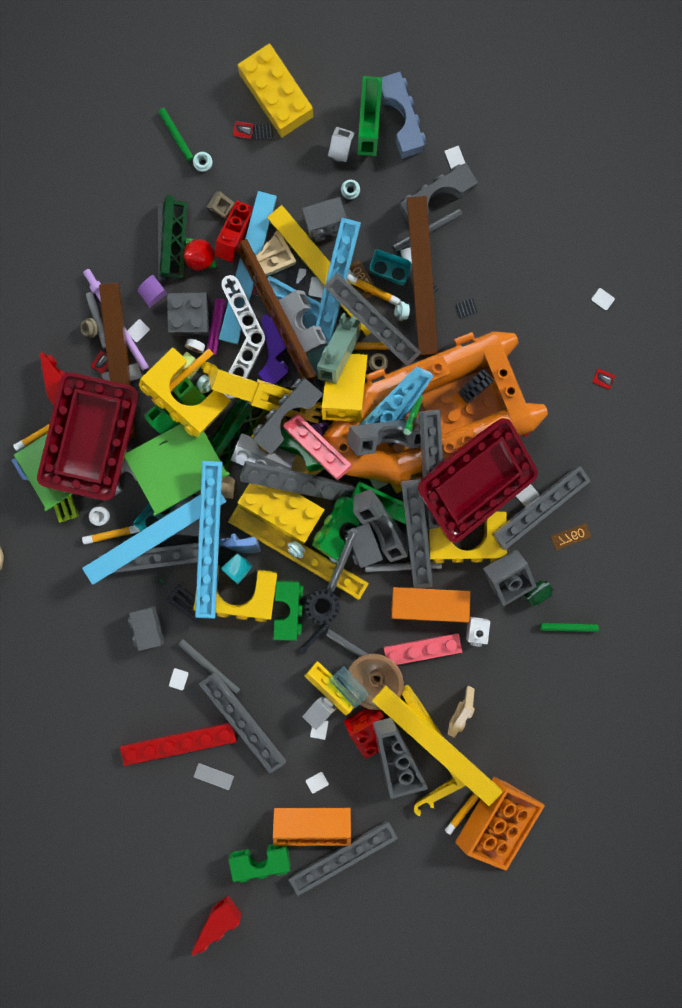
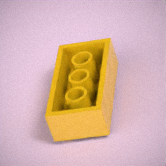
(275, 90)
(281, 510)

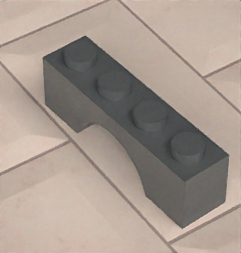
(458, 182)
(303, 395)
(366, 437)
(370, 510)

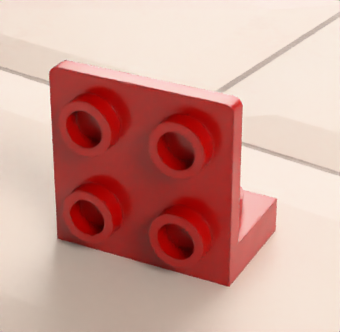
(362, 730)

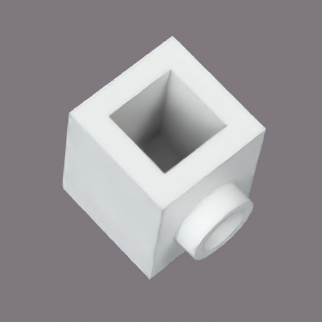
(477, 631)

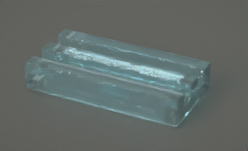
(355, 687)

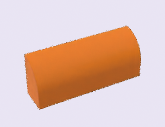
(430, 605)
(312, 827)

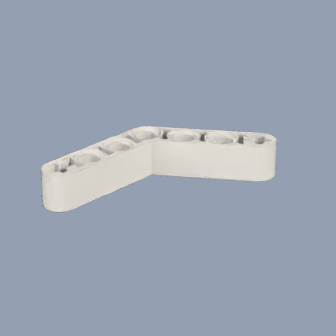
(249, 331)

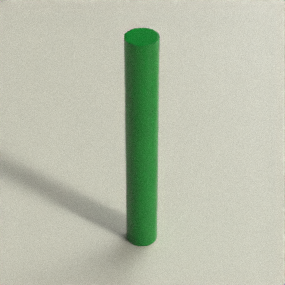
(176, 135)
(412, 416)
(569, 627)

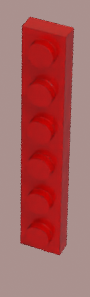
(178, 743)

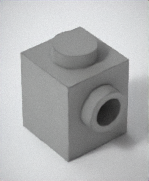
(341, 144)
(319, 712)

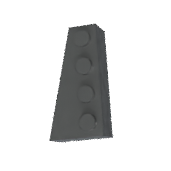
(398, 764)

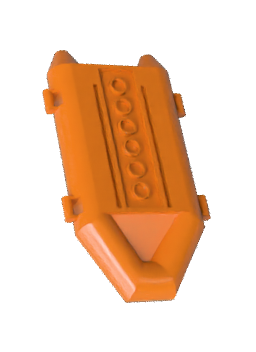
(458, 419)

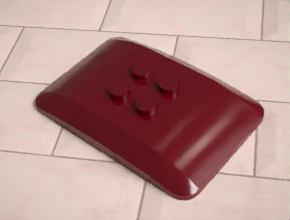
(88, 436)
(478, 479)

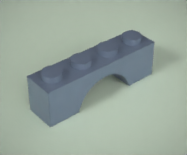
(394, 93)

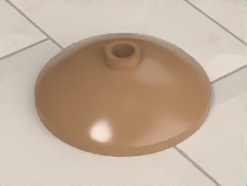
(366, 668)

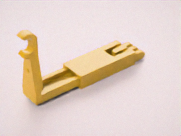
(257, 393)
(451, 785)

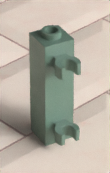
(339, 349)

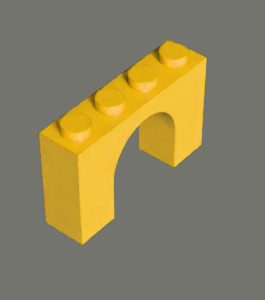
(195, 417)
(441, 548)
(260, 604)

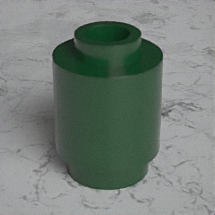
(539, 594)

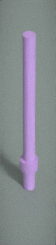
(94, 286)

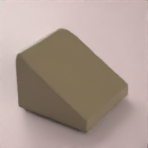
(220, 205)

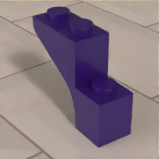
(273, 370)

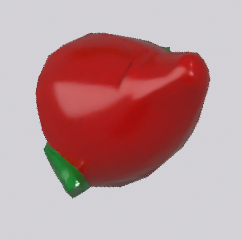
(199, 254)

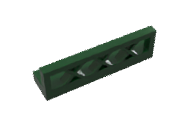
(167, 236)
(231, 429)

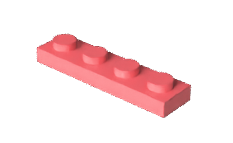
(317, 446)
(424, 649)

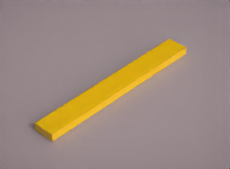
(304, 248)
(311, 560)
(437, 745)

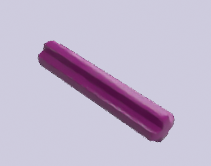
(216, 325)

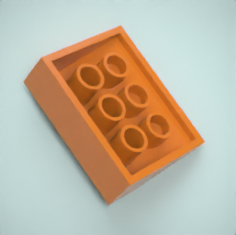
(499, 830)

